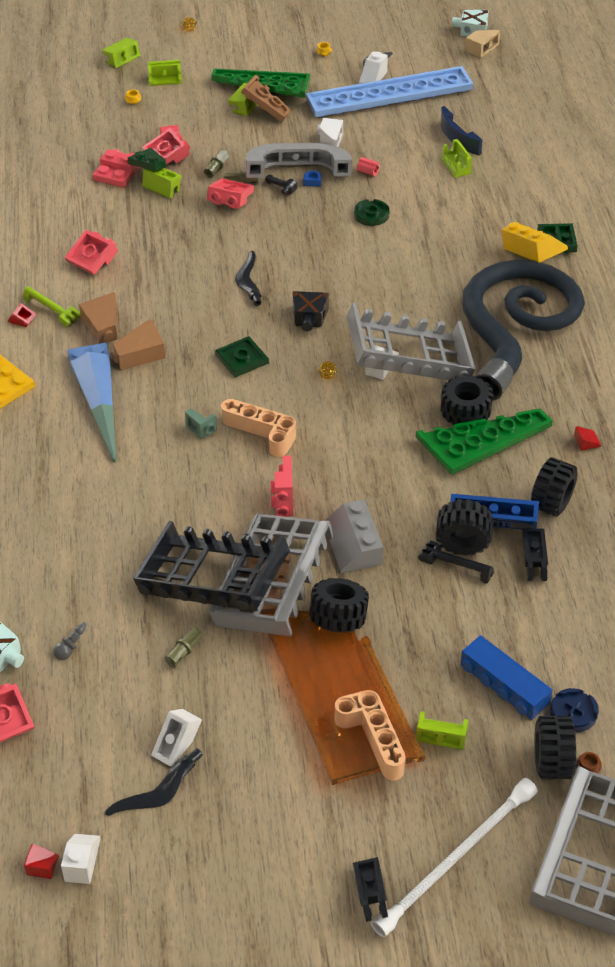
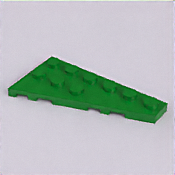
(279, 82)
(479, 439)

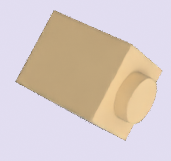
(482, 42)

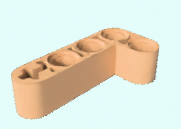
(261, 422)
(367, 710)

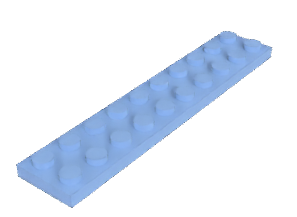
(389, 91)

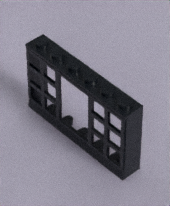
(170, 538)

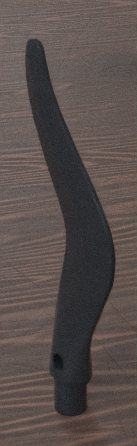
(244, 281)
(164, 792)

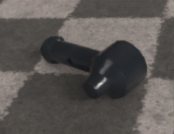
(288, 186)

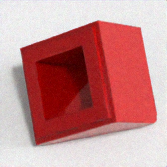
(40, 862)

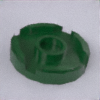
(371, 212)

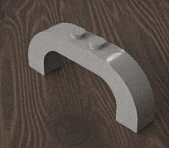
(297, 154)

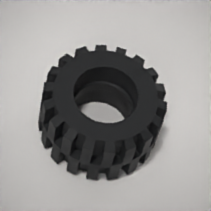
(466, 399)
(554, 486)
(464, 527)
(338, 605)
(555, 747)

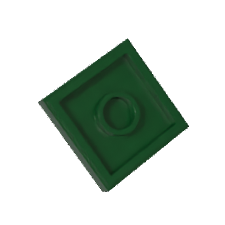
(242, 356)

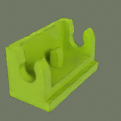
(121, 52)
(164, 72)
(245, 105)
(457, 159)
(162, 181)
(441, 732)

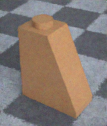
(101, 317)
(139, 347)

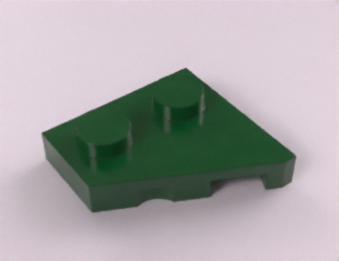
(147, 159)
(562, 232)

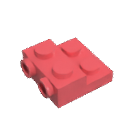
(169, 146)
(115, 168)
(229, 193)
(91, 252)
(283, 489)
(13, 713)

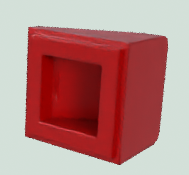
(22, 316)
(586, 438)

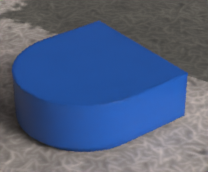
(312, 178)

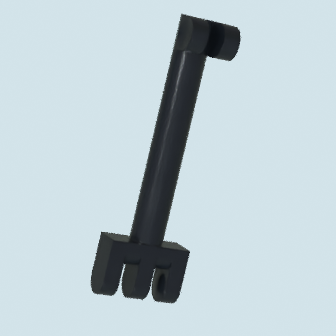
(433, 551)

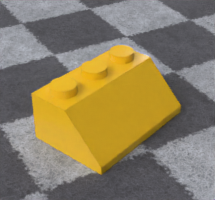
(530, 242)

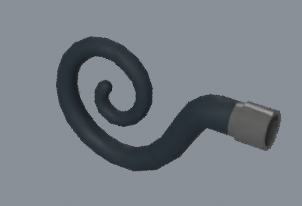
(508, 353)

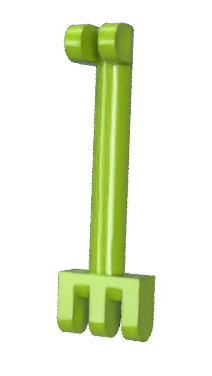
(65, 316)

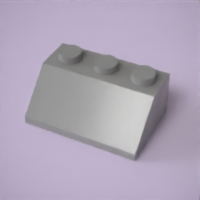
(355, 537)

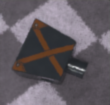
(310, 309)

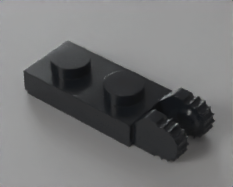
(535, 552)
(370, 886)

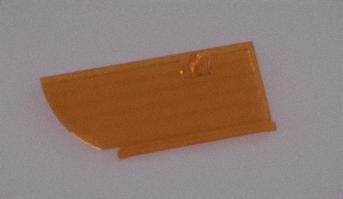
(320, 671)

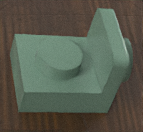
(198, 425)

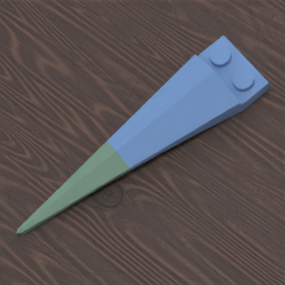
(93, 374)

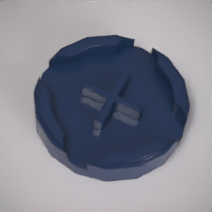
(577, 705)

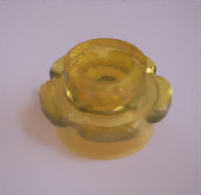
(189, 24)
(327, 370)

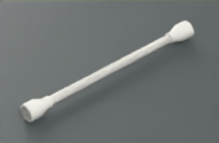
(521, 793)

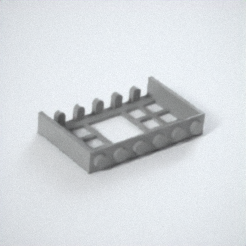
(423, 367)
(311, 530)
(556, 852)

